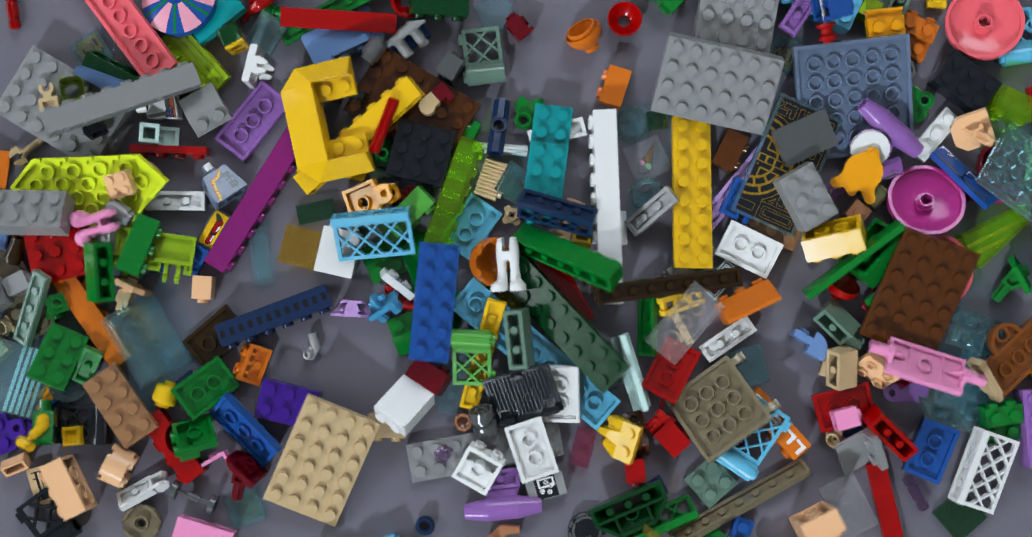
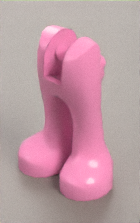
(82, 219)

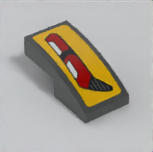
(213, 228)

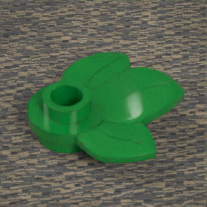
(919, 108)
(525, 109)

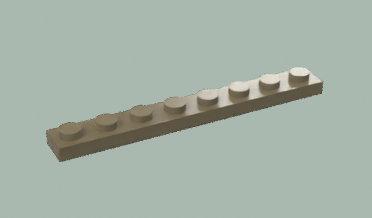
(744, 500)

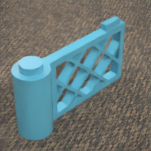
(744, 464)

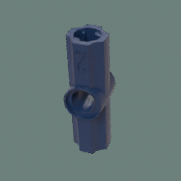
(499, 118)

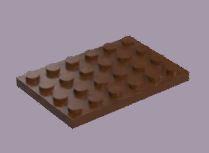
(392, 67)
(919, 290)

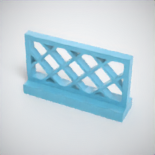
(368, 218)

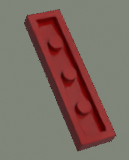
(178, 152)

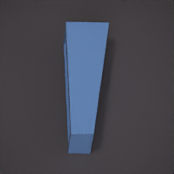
(97, 78)

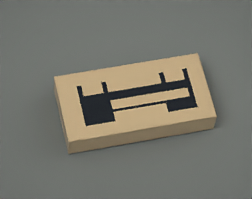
(37, 484)

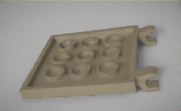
(721, 408)

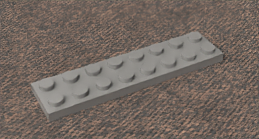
(425, 467)

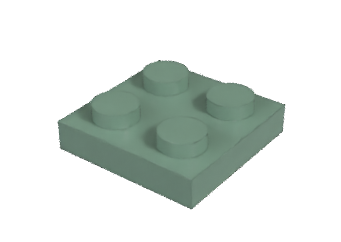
(710, 482)

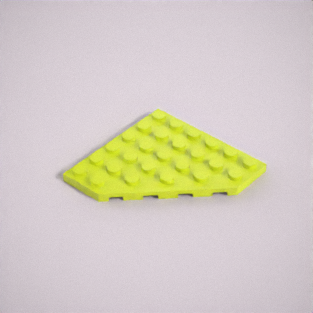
(85, 183)

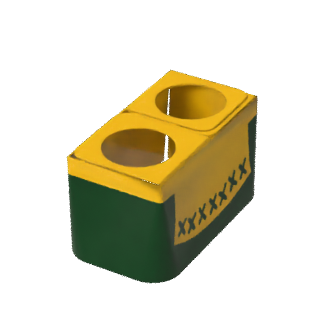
(233, 38)

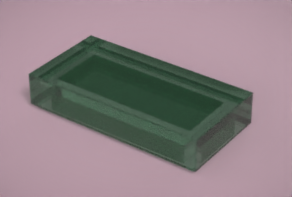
(315, 211)

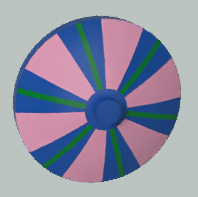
(178, 17)

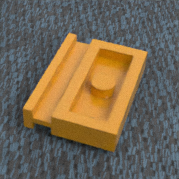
(884, 22)

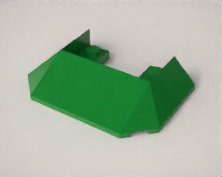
(401, 325)

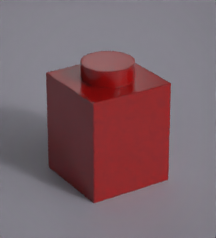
(635, 472)

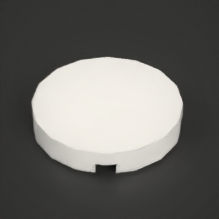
(871, 138)

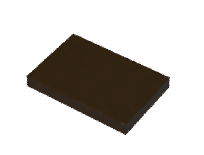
(204, 340)

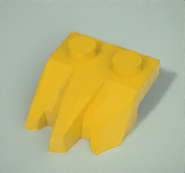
(621, 438)

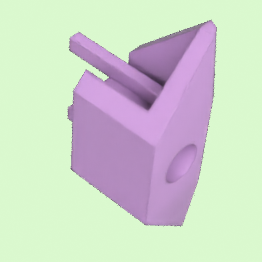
(352, 308)

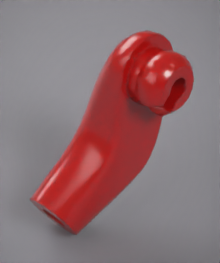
(407, 304)

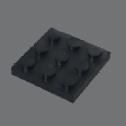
(420, 153)

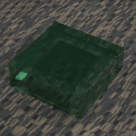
(656, 121)

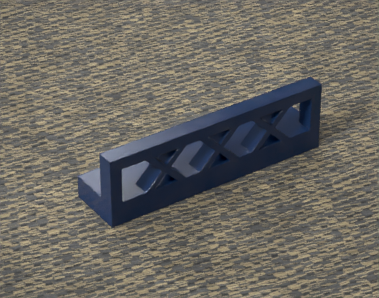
(557, 210)

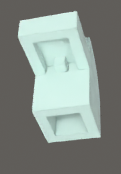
(158, 135)

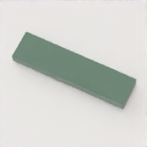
(32, 307)

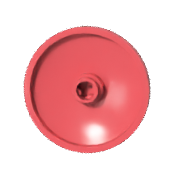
(984, 27)

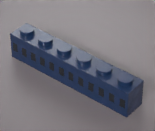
(273, 316)

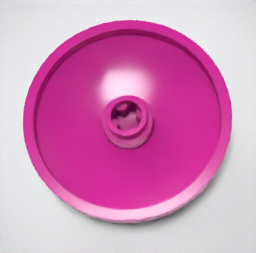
(926, 200)

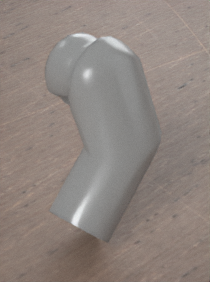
(314, 348)

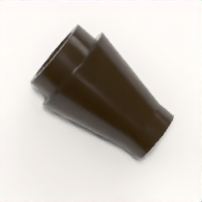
(14, 251)

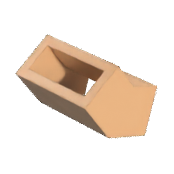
(6, 465)

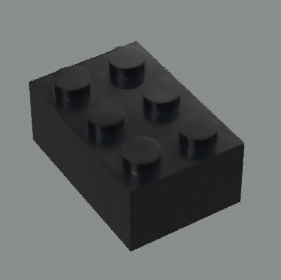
(964, 83)

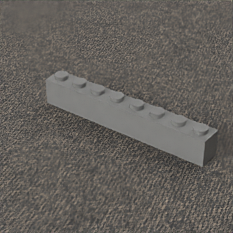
(120, 99)

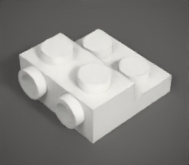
(479, 467)

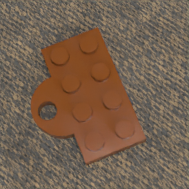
(1011, 355)

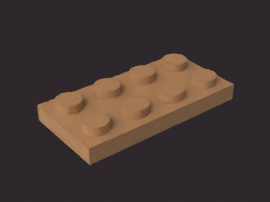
(120, 405)

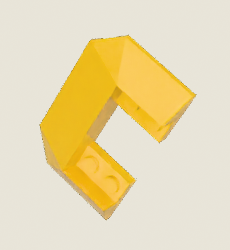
(307, 125)

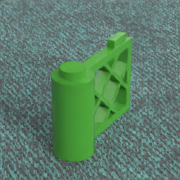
(469, 342)

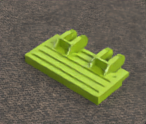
(206, 65)
(170, 250)

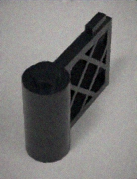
(97, 430)
(61, 528)

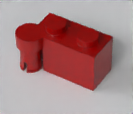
(667, 433)

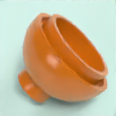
(584, 35)

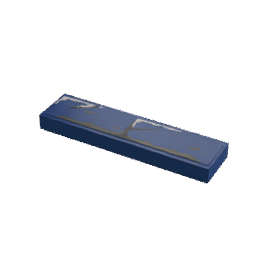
(962, 176)

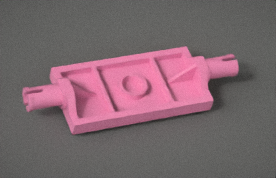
(926, 366)

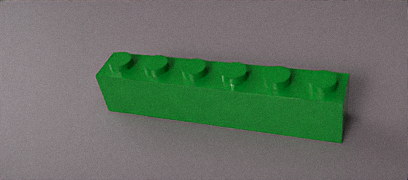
(569, 257)

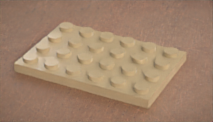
(321, 460)

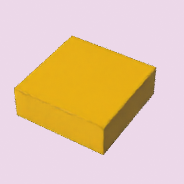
(72, 435)

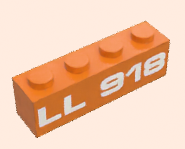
(792, 442)

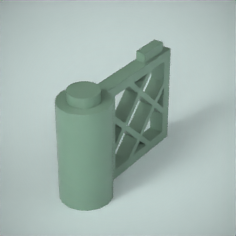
(482, 71)

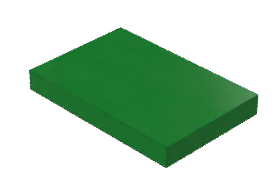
(205, 387)

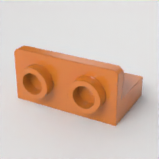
(252, 363)

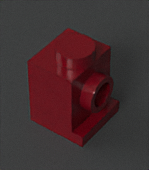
(518, 26)

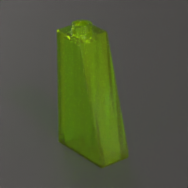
(992, 234)

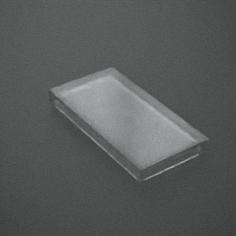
(684, 323)

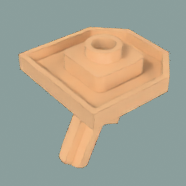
(973, 130)
(127, 291)

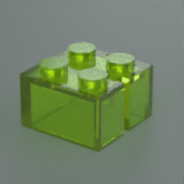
(1010, 106)

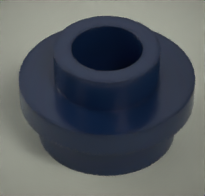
(423, 531)

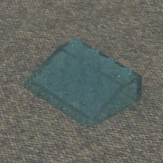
(146, 341)

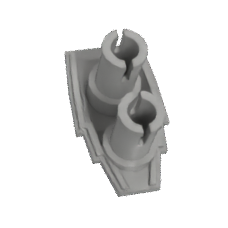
(412, 28)

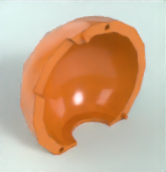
(483, 261)

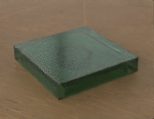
(958, 518)

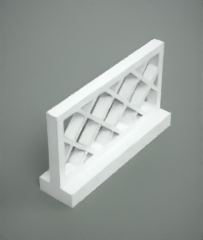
(971, 465)

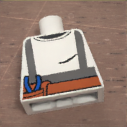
(163, 110)

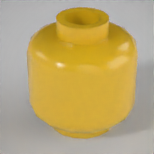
(163, 396)

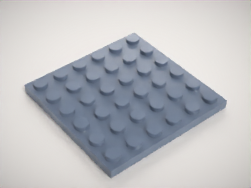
(849, 71)

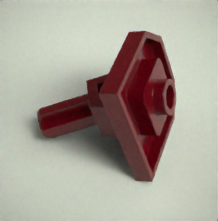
(245, 472)

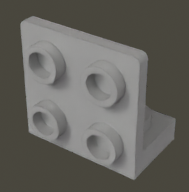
(861, 450)

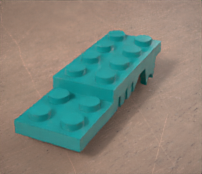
(548, 151)

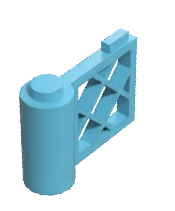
(1023, 50)

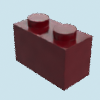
(430, 376)

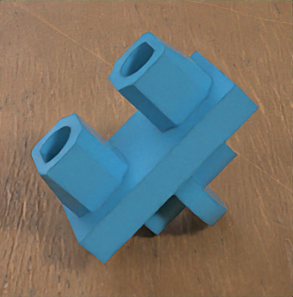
(382, 304)

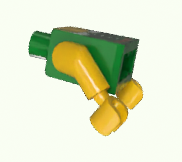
(43, 428)

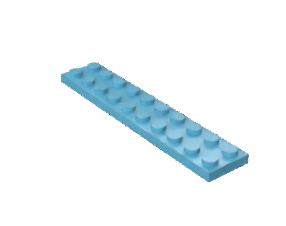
(593, 404)

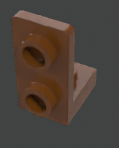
(637, 418)

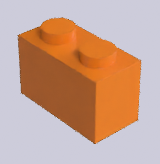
(614, 87)

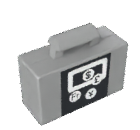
(547, 486)

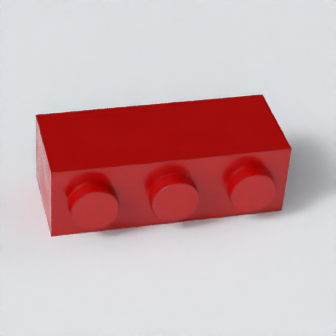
(889, 433)

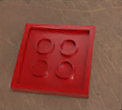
(56, 255)

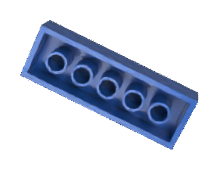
(433, 302)

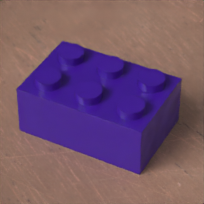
(282, 401)

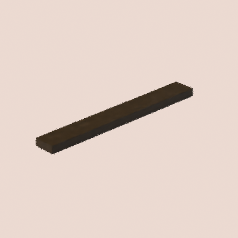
(667, 285)

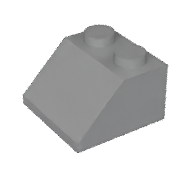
(205, 109)

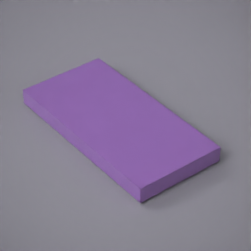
(252, 121)

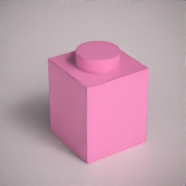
(845, 417)

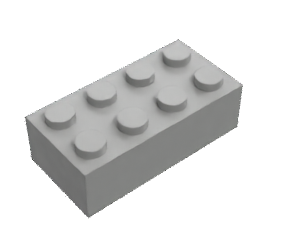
(35, 212)

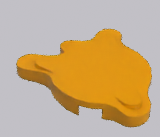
(861, 173)

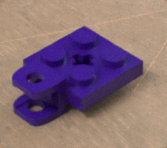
(11, 430)

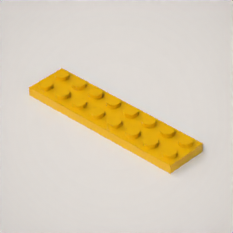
(693, 188)

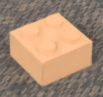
(120, 184)

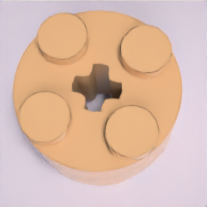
(117, 466)

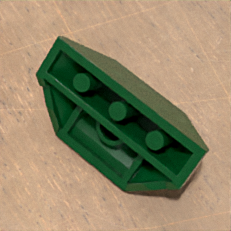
(630, 510)

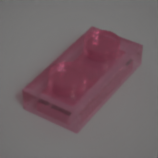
(582, 447)

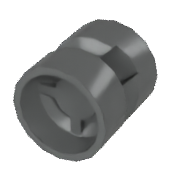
(483, 423)

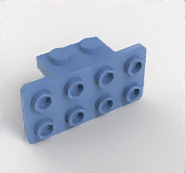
(333, 44)

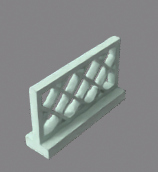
(632, 377)

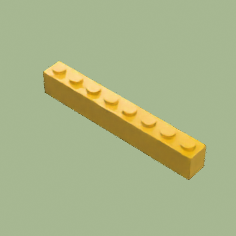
(407, 94)

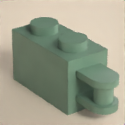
(839, 324)

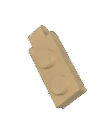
(991, 387)

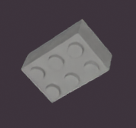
(805, 197)

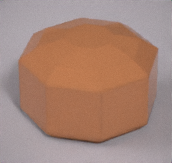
(462, 422)

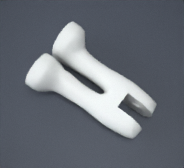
(502, 257)

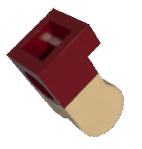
(435, 98)

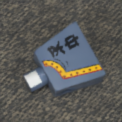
(221, 185)

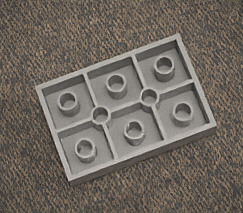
(737, 22)
(716, 83)
(21, 104)

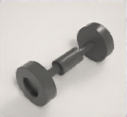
(175, 489)

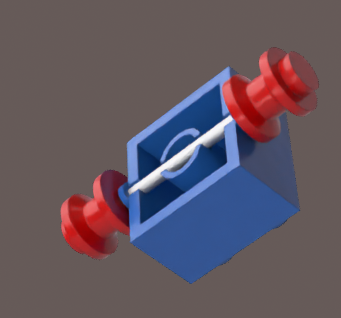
(829, 10)

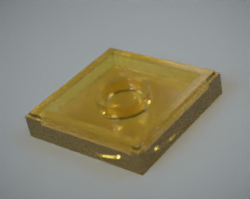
(299, 247)

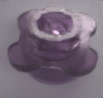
(443, 453)

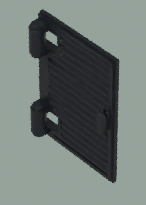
(523, 394)

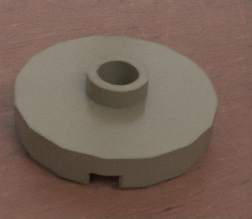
(132, 518)

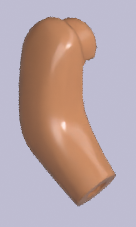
(505, 529)

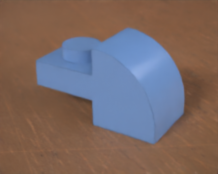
(814, 345)

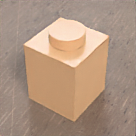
(203, 288)

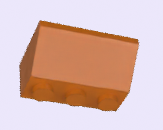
(747, 300)

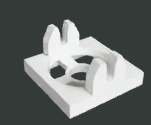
(256, 67)

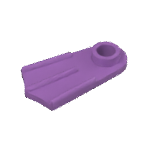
(907, 394)

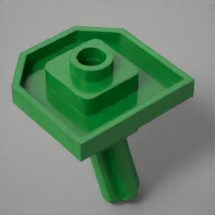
(1014, 278)

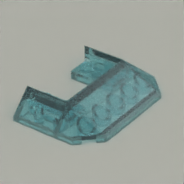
(970, 333)

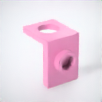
(214, 456)

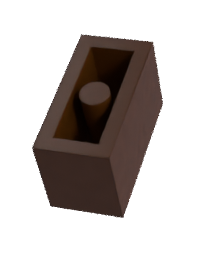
(729, 151)

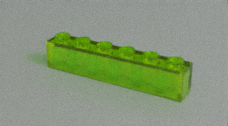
(454, 189)

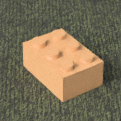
(67, 486)
(818, 521)

